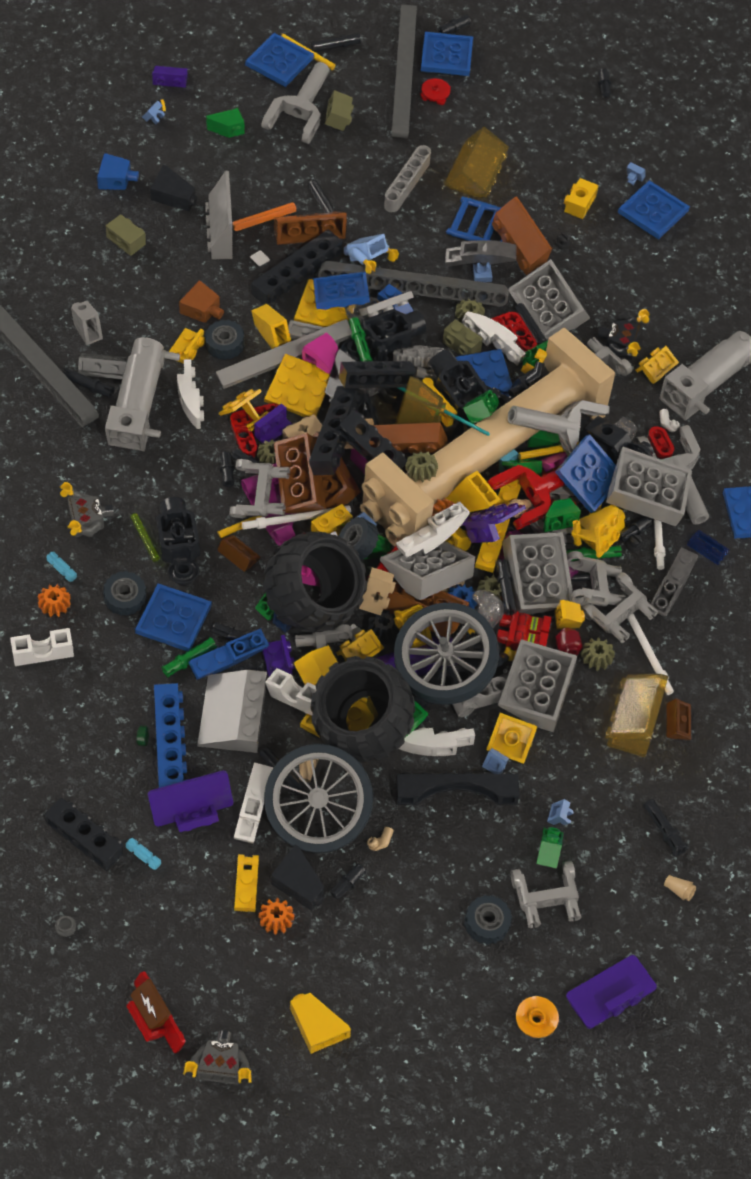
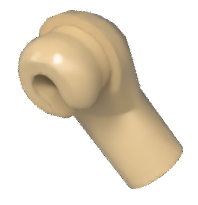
(381, 842)

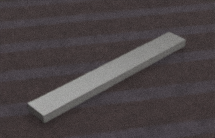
(272, 358)

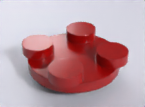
(435, 90)

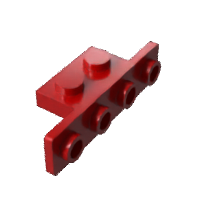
(169, 1030)

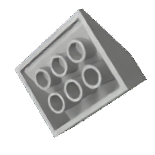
(220, 219)
(549, 300)
(649, 486)
(538, 571)
(430, 572)
(538, 684)
(233, 711)

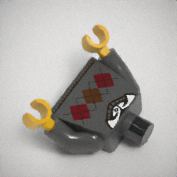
(85, 512)
(219, 1061)

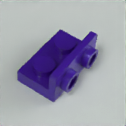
(170, 76)
(272, 424)
(278, 656)

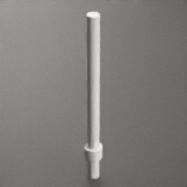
(262, 522)
(659, 550)
(649, 652)

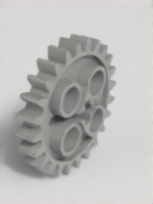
(418, 354)

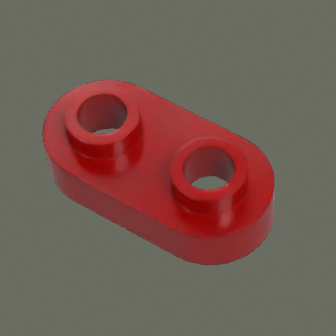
(661, 444)

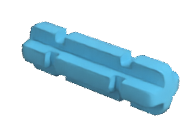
(61, 566)
(143, 853)

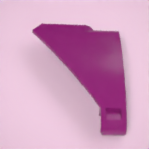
(278, 532)

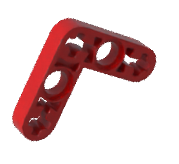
(518, 325)
(239, 427)

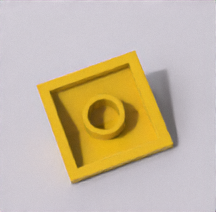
(315, 664)
(512, 737)

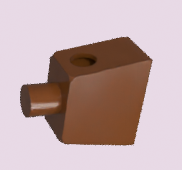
(201, 303)

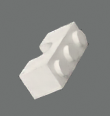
(55, 647)
(285, 689)

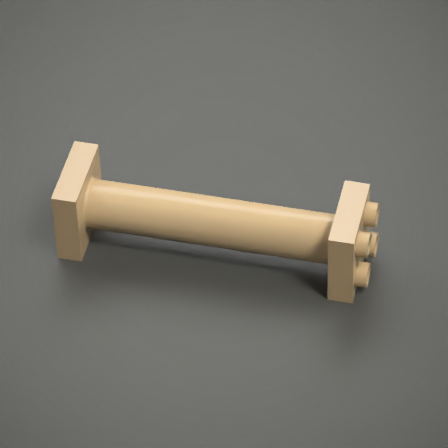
(405, 505)

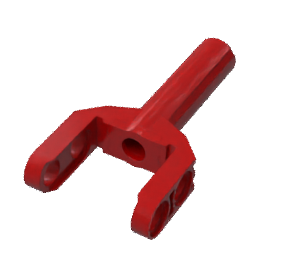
(535, 488)

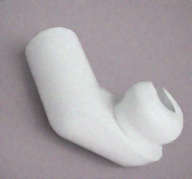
(666, 422)

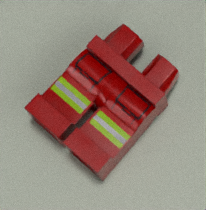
(523, 627)

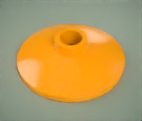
(540, 1008)

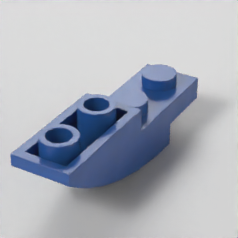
(229, 655)

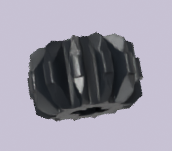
(383, 626)

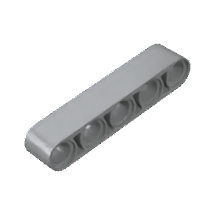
(407, 178)

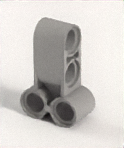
(488, 696)

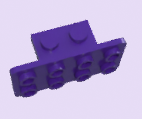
(481, 523)
(191, 801)
(611, 991)

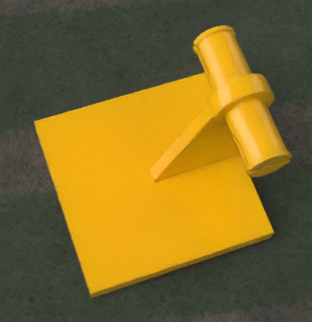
(243, 400)
(604, 535)

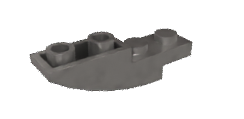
(481, 251)
(674, 581)

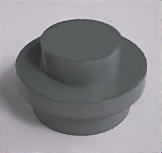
(65, 926)

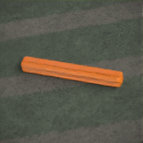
(264, 216)

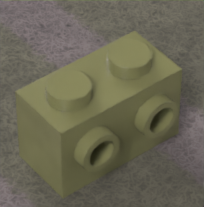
(339, 110)
(125, 234)
(462, 339)

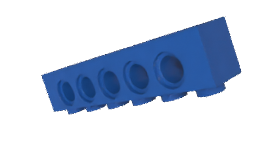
(169, 695)

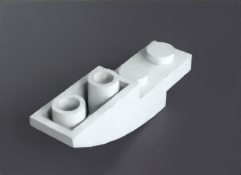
(496, 333)
(189, 395)
(440, 528)
(442, 744)
(252, 804)

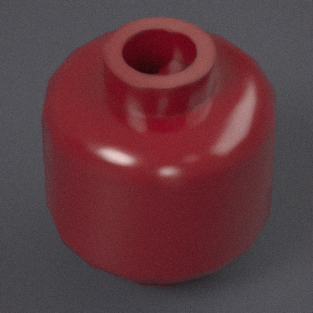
(569, 641)

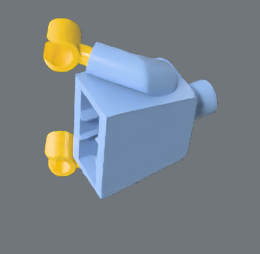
(369, 248)

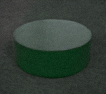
(142, 736)

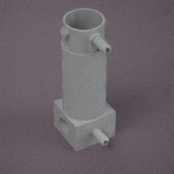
(687, 387)
(128, 420)

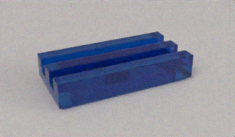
(706, 548)

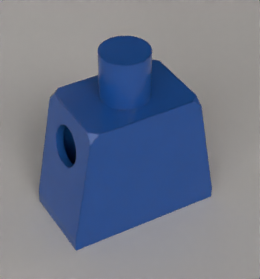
(115, 173)

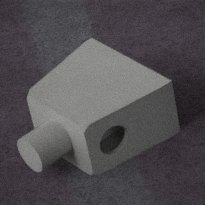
(85, 315)

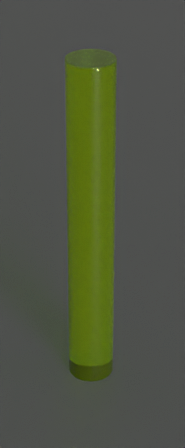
(145, 538)

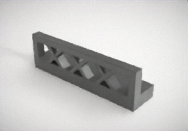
(102, 365)

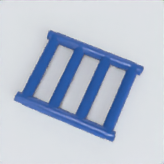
(469, 236)

